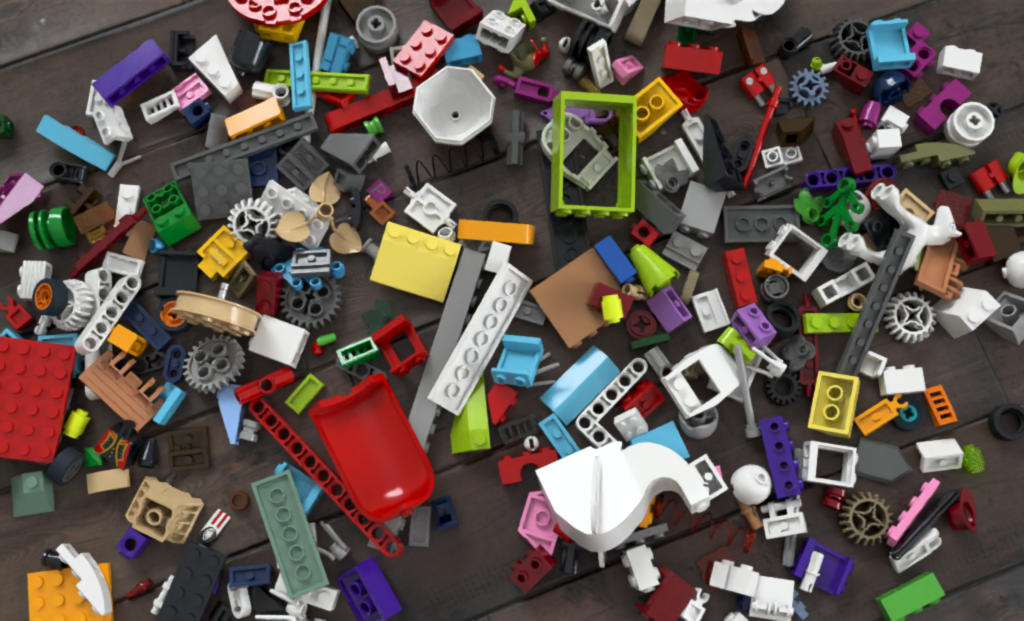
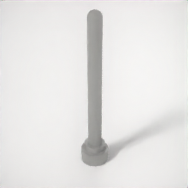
(752, 428)

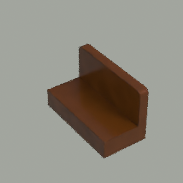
(750, 47)

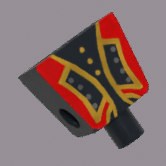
(120, 444)

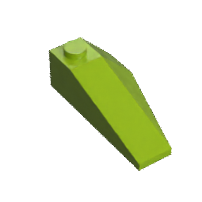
(471, 427)

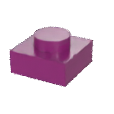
(916, 33)

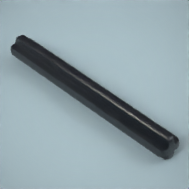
(924, 525)

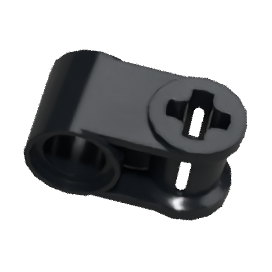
(73, 173)

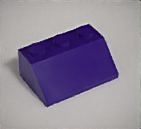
(368, 592)

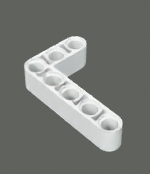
(607, 404)

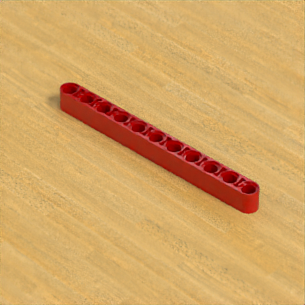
(317, 471)

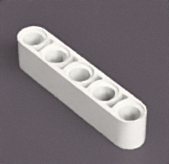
(102, 320)

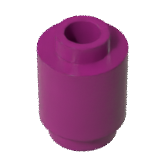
(870, 115)

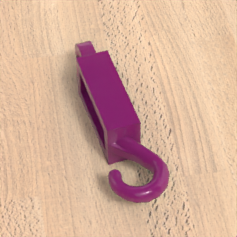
(527, 89)

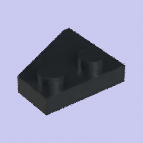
(267, 251)

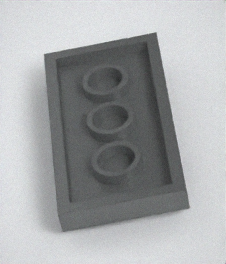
(758, 223)

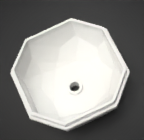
(450, 93)

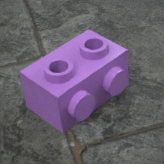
(669, 309)
(753, 326)

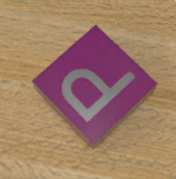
(379, 191)

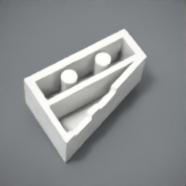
(214, 66)

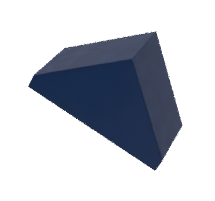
(444, 513)

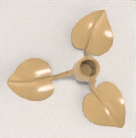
(295, 229)

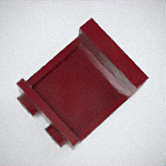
(457, 14)
(668, 598)

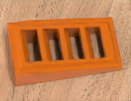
(935, 415)

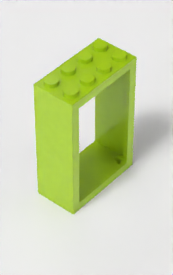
(627, 109)

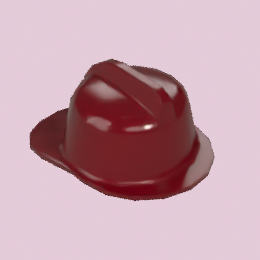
(963, 513)

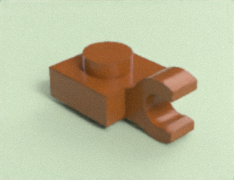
(380, 211)

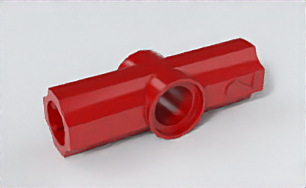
(253, 389)

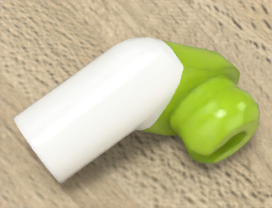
(817, 65)

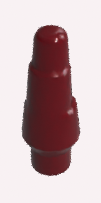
(139, 588)

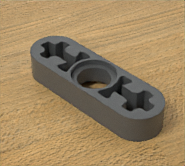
(354, 372)

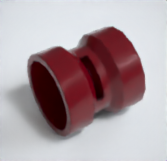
(834, 498)

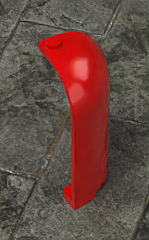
(374, 450)

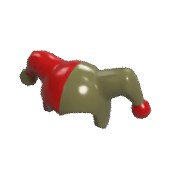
(525, 58)

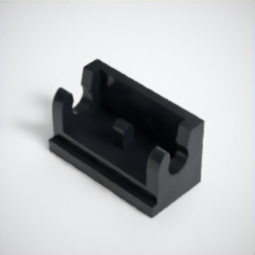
(180, 49)

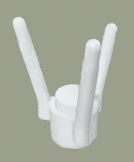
(775, 366)
(294, 607)

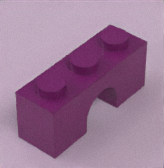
(951, 96)

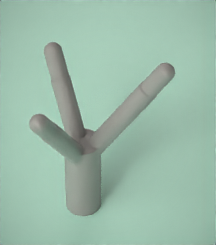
(119, 163)

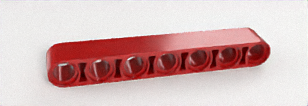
(371, 106)

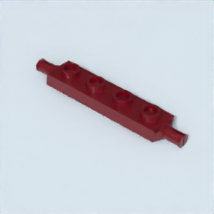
(112, 236)
(809, 372)

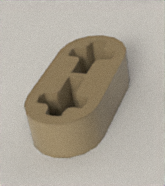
(689, 286)

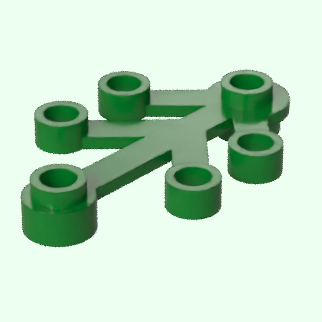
(845, 191)

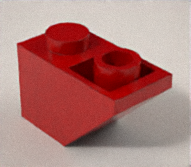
(499, 400)

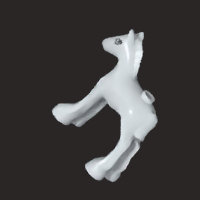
(889, 200)

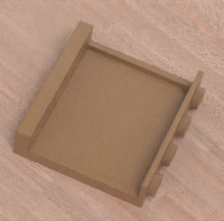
(565, 297)

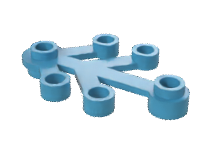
(337, 271)

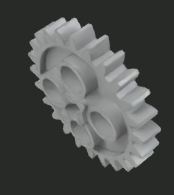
(214, 364)

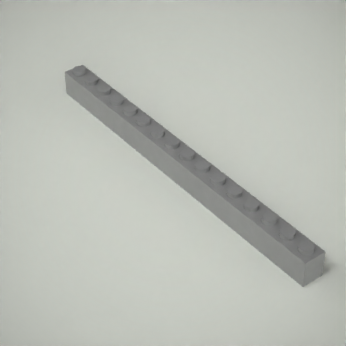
(448, 334)

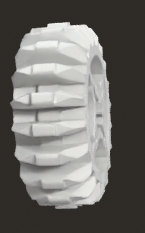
(246, 206)
(78, 306)
(922, 307)

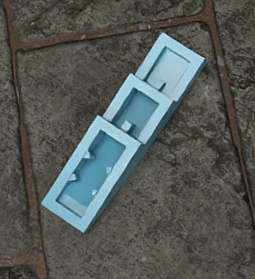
(75, 143)

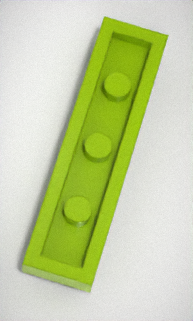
(829, 323)

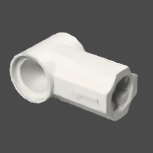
(267, 91)

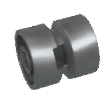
(773, 288)

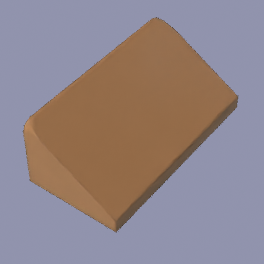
(138, 241)

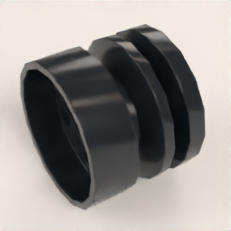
(584, 38)

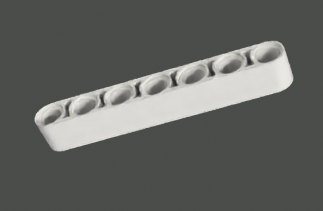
(101, 285)

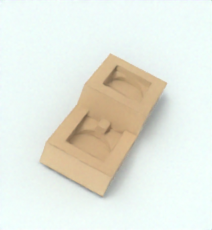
(107, 480)

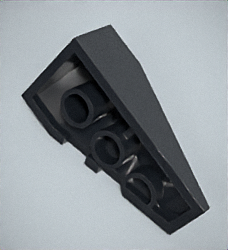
(716, 165)

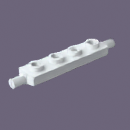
(694, 132)

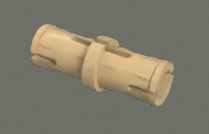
(633, 292)

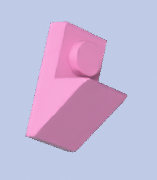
(626, 69)

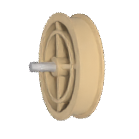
(216, 312)

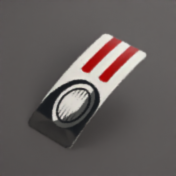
(213, 528)

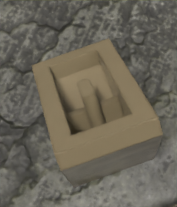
(243, 280)

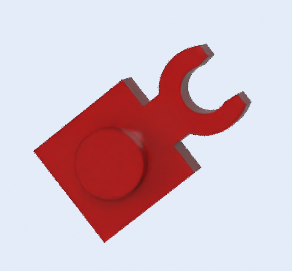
(17, 315)

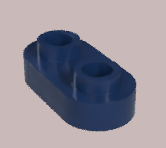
(175, 364)

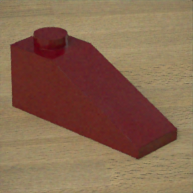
(852, 146)

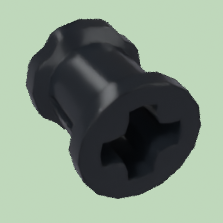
(51, 558)

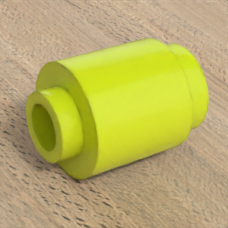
(612, 308)
(76, 423)

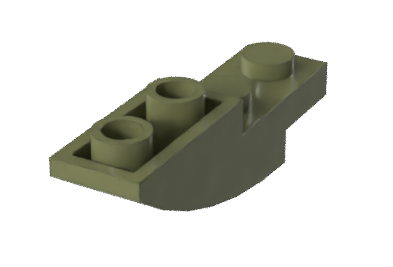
(935, 153)

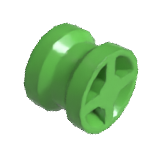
(373, 126)

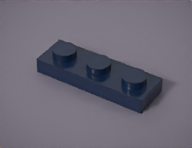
(147, 325)

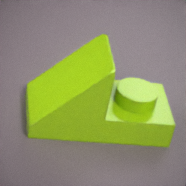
(522, 9)

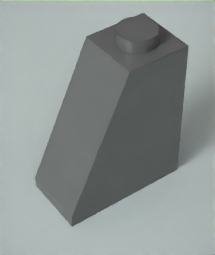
(351, 149)

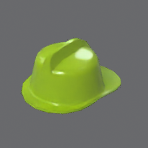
(1016, 171)

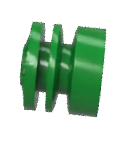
(52, 228)

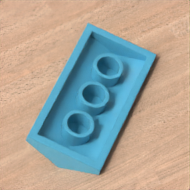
(580, 384)

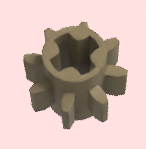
(693, 371)

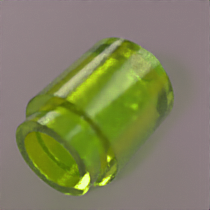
(973, 459)

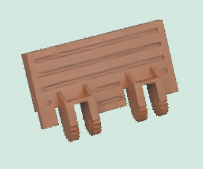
(940, 269)
(121, 392)

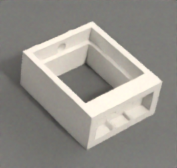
(812, 261)
(809, 465)

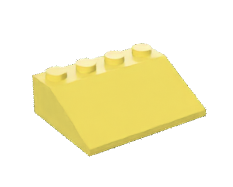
(415, 262)

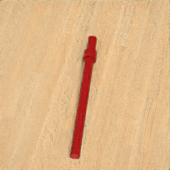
(772, 105)

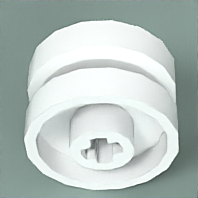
(969, 125)

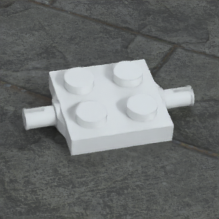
(430, 208)

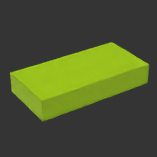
(304, 394)

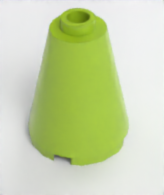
(652, 269)

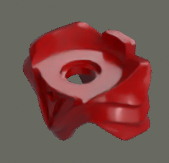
(687, 90)

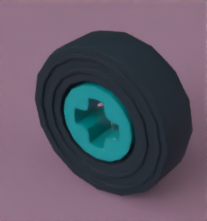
(915, 420)

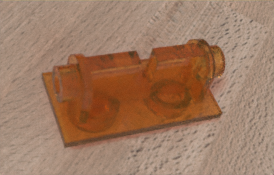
(94, 217)

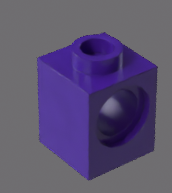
(141, 539)

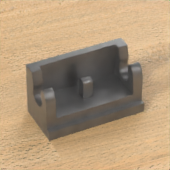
(771, 183)

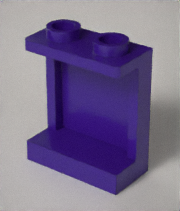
(832, 571)

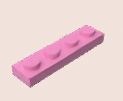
(907, 518)

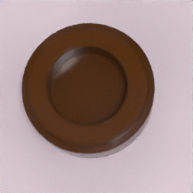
(239, 500)

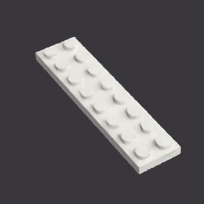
(480, 339)

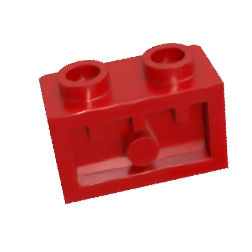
(644, 397)

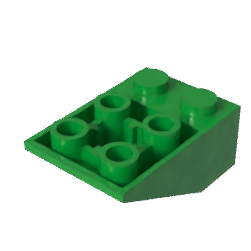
(171, 213)

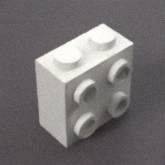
(500, 31)
(642, 574)

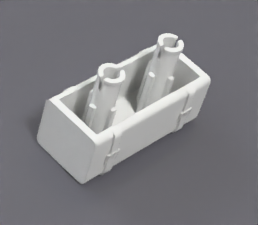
(602, 13)

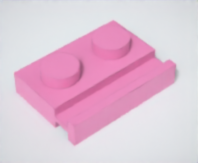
(190, 90)

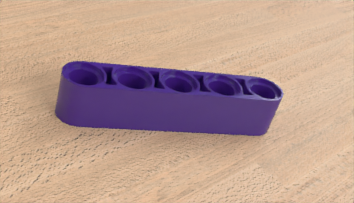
(836, 175)

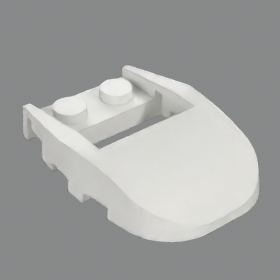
(574, 133)
(718, 366)

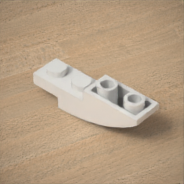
(93, 584)

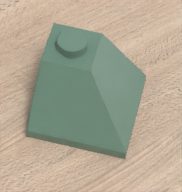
(32, 494)

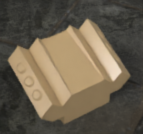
(163, 511)

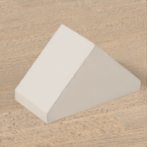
(498, 254)

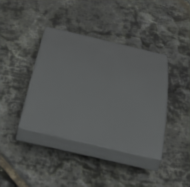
(303, 164)

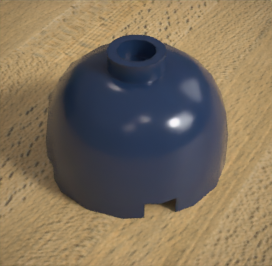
(890, 87)

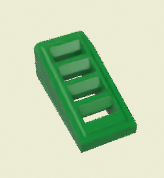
(356, 347)

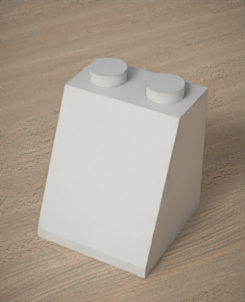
(965, 313)

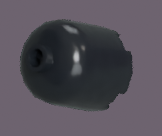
(249, 54)

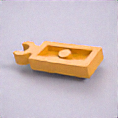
(879, 415)

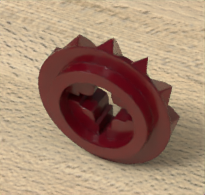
(647, 318)

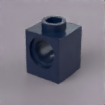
(191, 110)

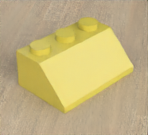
(834, 404)

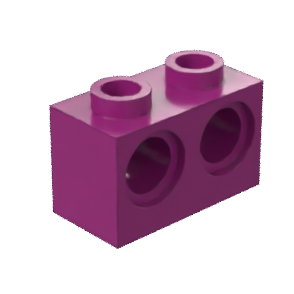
(921, 50)

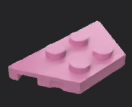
(538, 522)

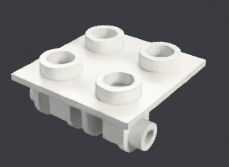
(772, 599)

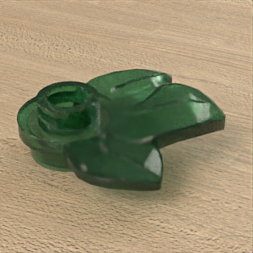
(378, 317)

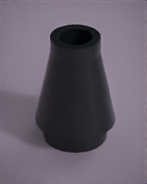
(148, 454)

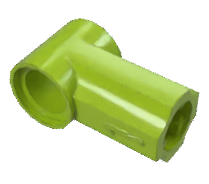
(730, 338)

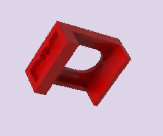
(392, 330)

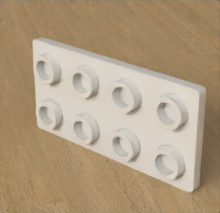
(295, 200)

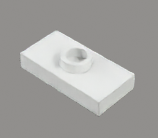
(123, 264)

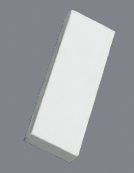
(600, 63)

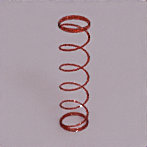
(747, 544)

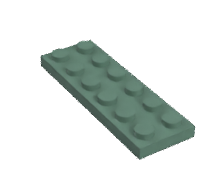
(290, 534)

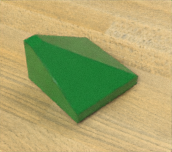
(93, 459)

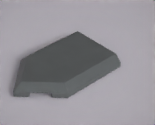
(880, 461)

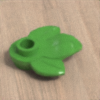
(808, 206)

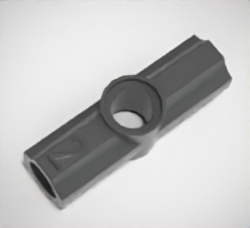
(515, 139)

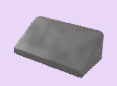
(217, 131)

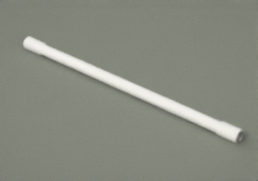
(319, 50)

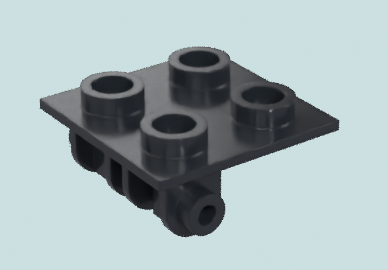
(880, 228)

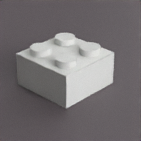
(631, 424)

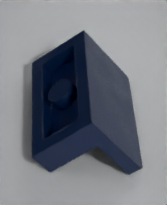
(250, 576)

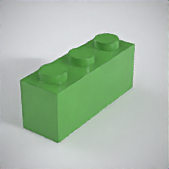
(910, 597)

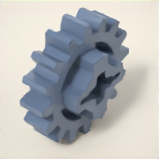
(808, 88)

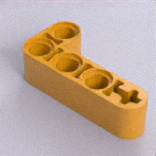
(496, 231)

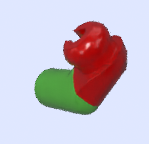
(321, 341)

